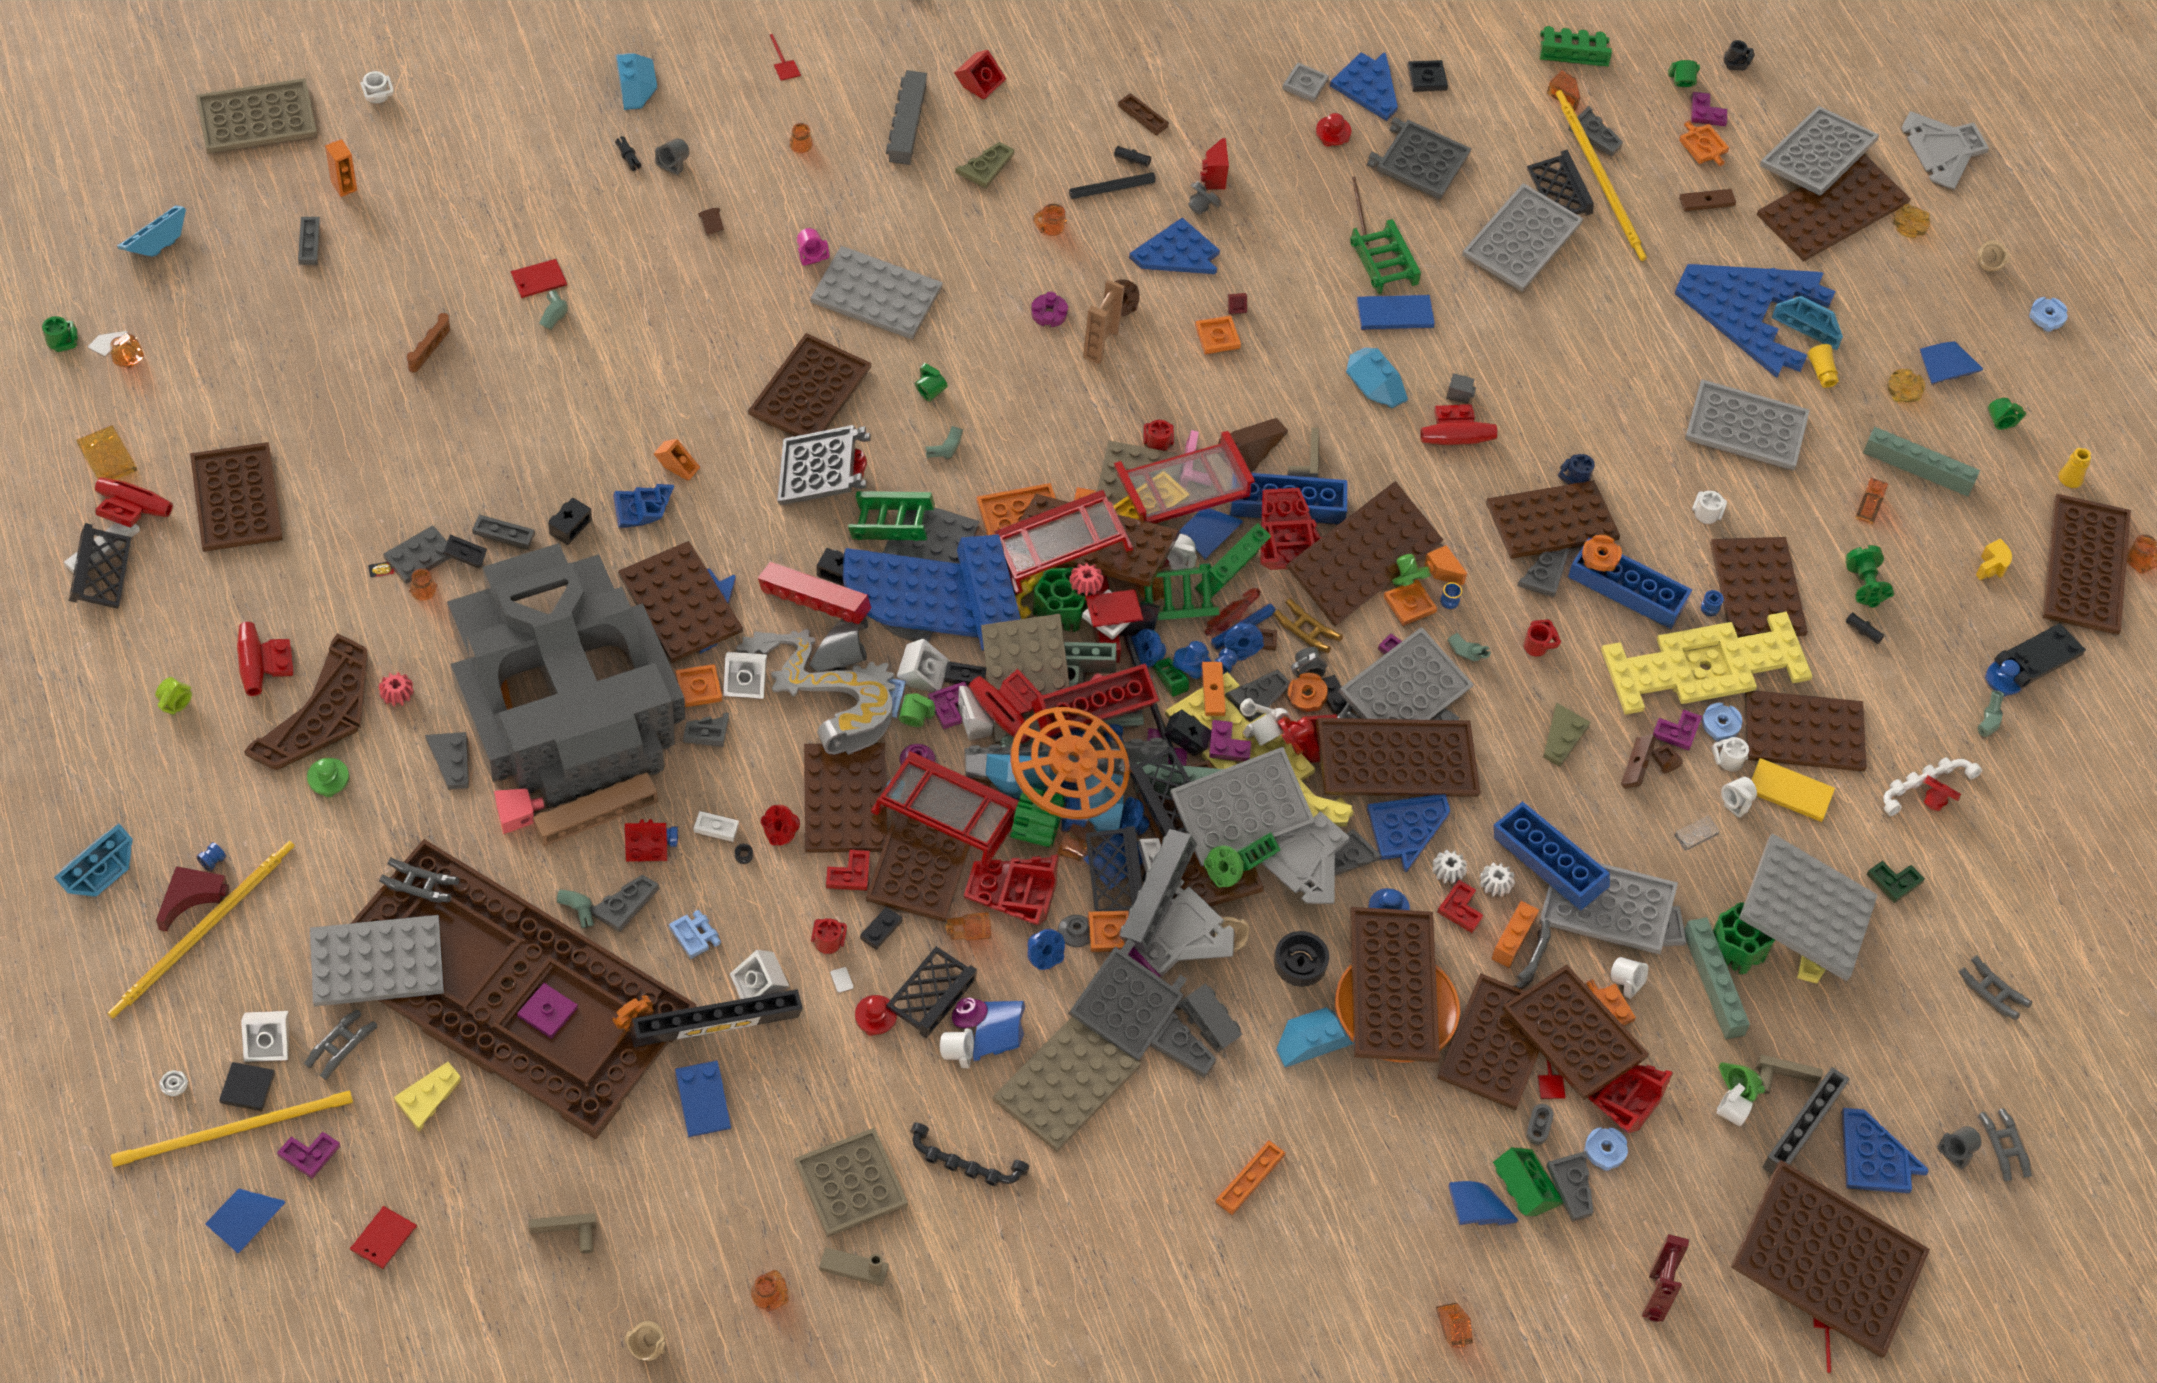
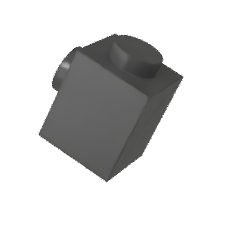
(1461, 388)

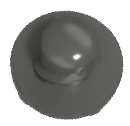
(1200, 201)

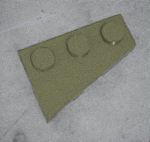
(986, 166)
(1564, 734)

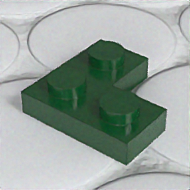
(1894, 884)

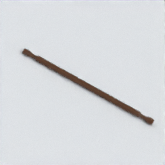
(1359, 207)

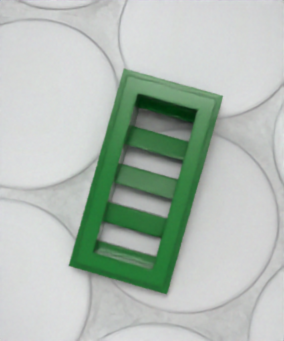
(1180, 682)
(1247, 857)

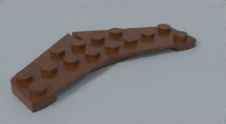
(327, 716)

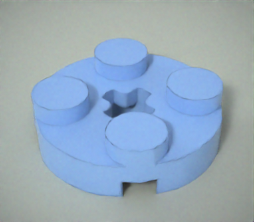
(2044, 320)
(1721, 731)
(1602, 1158)

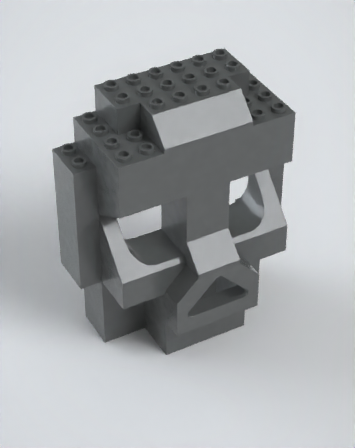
(587, 728)

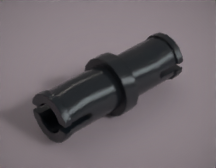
(628, 153)
(1132, 156)
(1865, 628)

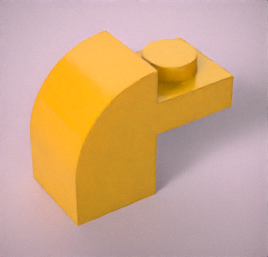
(1996, 558)

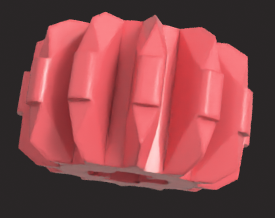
(1086, 579)
(396, 689)

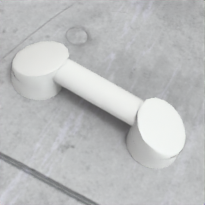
(1249, 708)

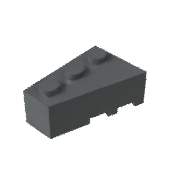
(1210, 1017)

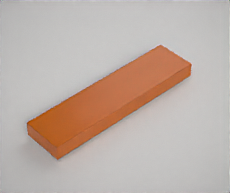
(1250, 1177)

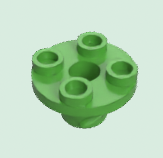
(1409, 571)
(328, 776)
(1224, 866)

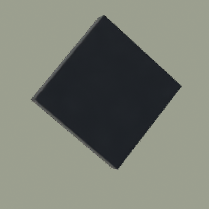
(1427, 75)
(247, 1086)

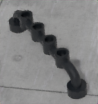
(971, 1168)

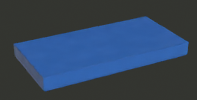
(1395, 312)

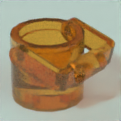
(1052, 219)
(2142, 553)

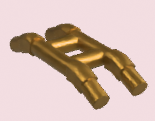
(1305, 617)

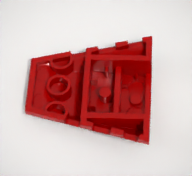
(1289, 524)
(1015, 886)
(1633, 1096)

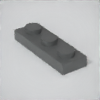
(309, 241)
(503, 531)

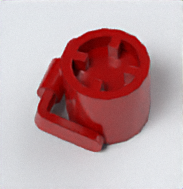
(1159, 435)
(1539, 638)
(828, 935)

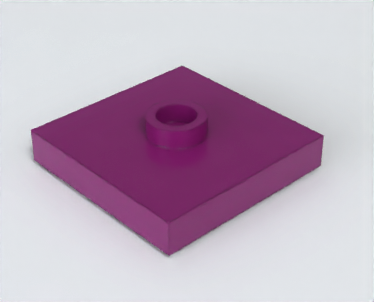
(547, 1010)

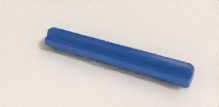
(1253, 619)

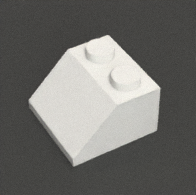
(923, 666)
(745, 675)
(974, 717)
(759, 975)
(265, 1036)

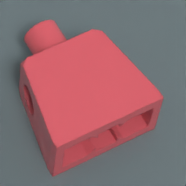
(516, 808)

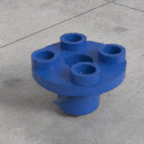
(1244, 640)
(1149, 647)
(1190, 658)
(2003, 677)
(1133, 816)
(1389, 899)
(1046, 949)

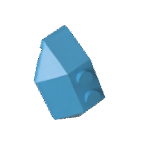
(636, 79)
(156, 234)
(1810, 320)
(1376, 377)
(1000, 773)
(1111, 819)
(97, 864)
(1311, 1037)

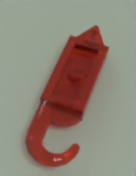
(1232, 612)

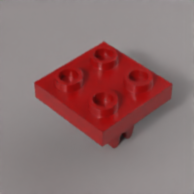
(645, 841)

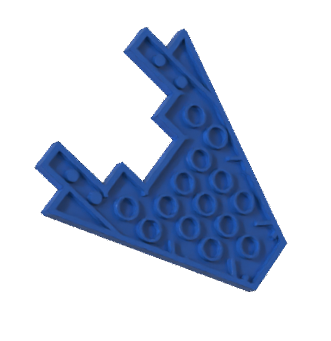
(1738, 300)

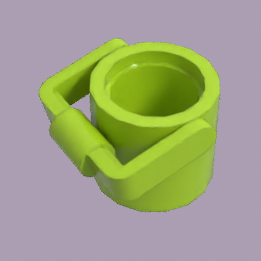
(173, 694)

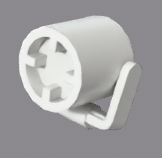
(375, 87)
(1709, 506)
(1182, 551)
(1263, 729)
(1732, 755)
(1738, 794)
(1630, 975)
(958, 1047)
(1735, 1107)

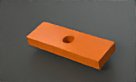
(1213, 689)

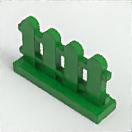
(1572, 53)

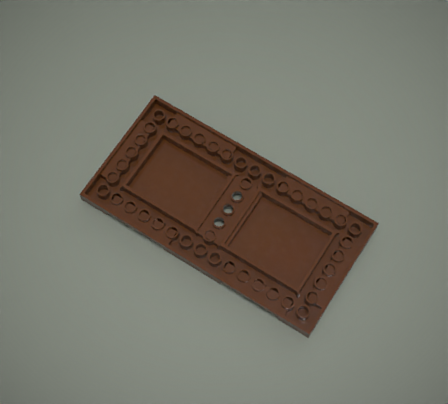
(483, 939)

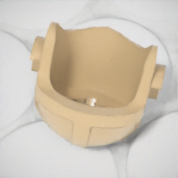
(1992, 256)
(1241, 931)
(646, 1341)

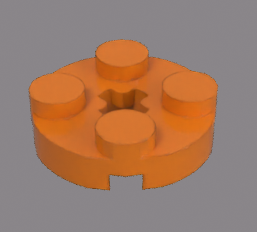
(1596, 561)
(1312, 702)
(633, 1010)

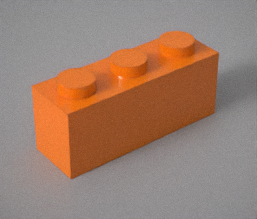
(341, 167)
(1515, 934)

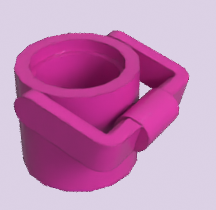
(811, 247)

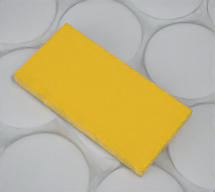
(1792, 790)

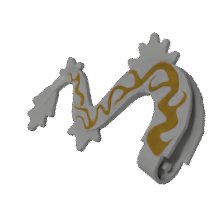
(870, 687)

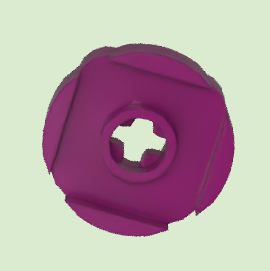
(1051, 301)

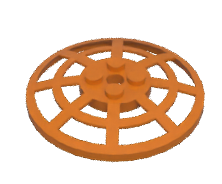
(1064, 768)

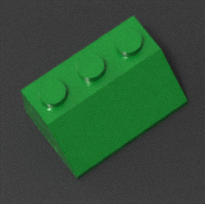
(1527, 1181)

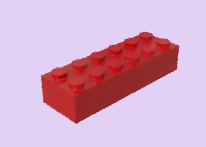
(1101, 697)

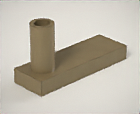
(1313, 469)
(1771, 1065)
(582, 1222)
(856, 1267)

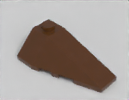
(1257, 440)

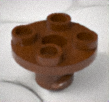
(1130, 297)

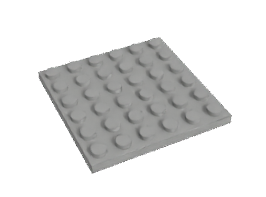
(1809, 907)

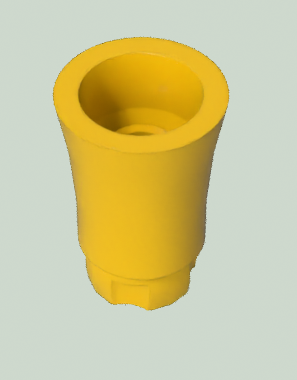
(1824, 365)
(2074, 471)

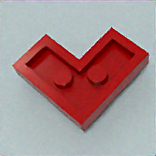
(853, 877)
(1456, 907)

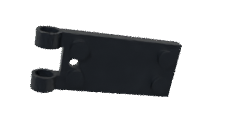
(2042, 654)

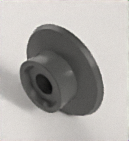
(1075, 937)

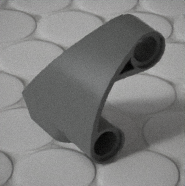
(840, 647)

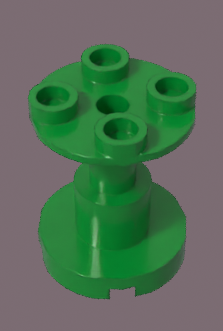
(1865, 564)

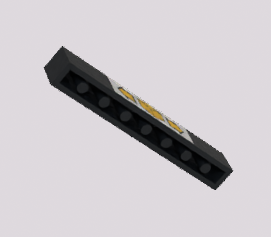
(715, 1018)

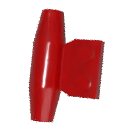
(1457, 427)
(128, 502)
(256, 658)
(1007, 703)

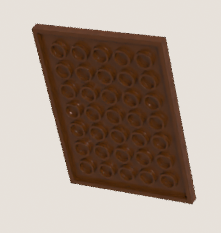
(1830, 1258)

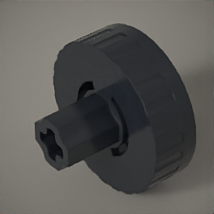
(1299, 968)

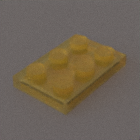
(106, 454)

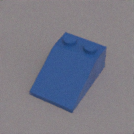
(702, 1098)

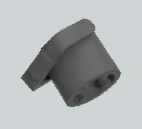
(672, 154)
(1309, 661)
(1960, 1145)

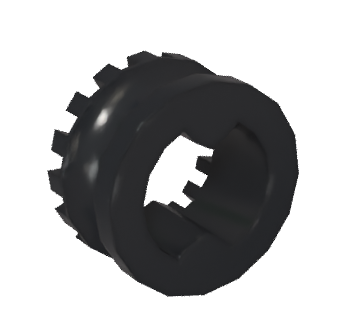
(744, 847)

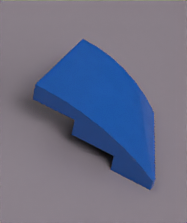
(1947, 362)
(641, 505)
(1209, 530)
(1119, 860)
(1000, 1028)
(1478, 1203)
(243, 1217)

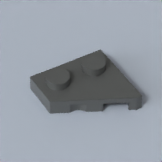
(707, 731)

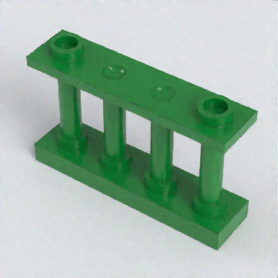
(1397, 246)
(891, 501)
(1235, 559)
(1188, 609)

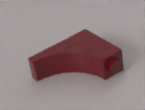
(189, 889)

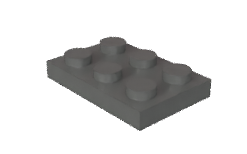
(418, 552)

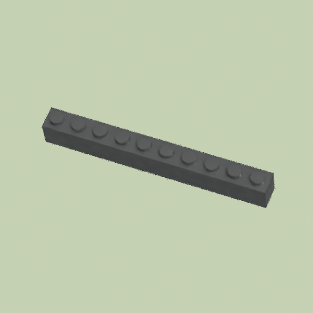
(1136, 750)

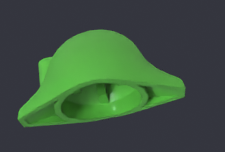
(1736, 1074)

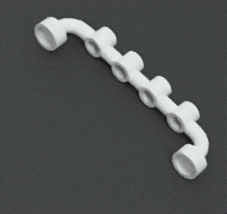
(1914, 781)

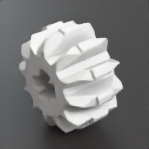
(1449, 867)
(1497, 879)

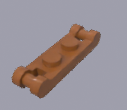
(429, 344)

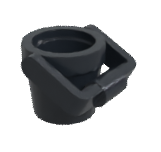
(1735, 56)

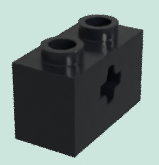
(569, 521)
(831, 566)
(1187, 732)

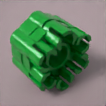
(1055, 596)
(1034, 823)
(1737, 948)

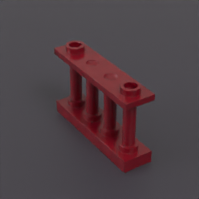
(1663, 1272)

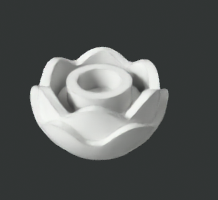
(173, 1077)

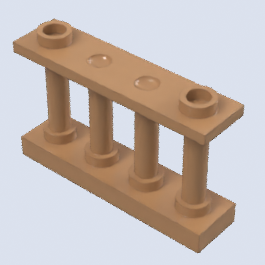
(1103, 321)

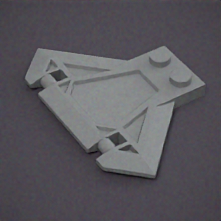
(1943, 147)
(1307, 858)
(1187, 933)

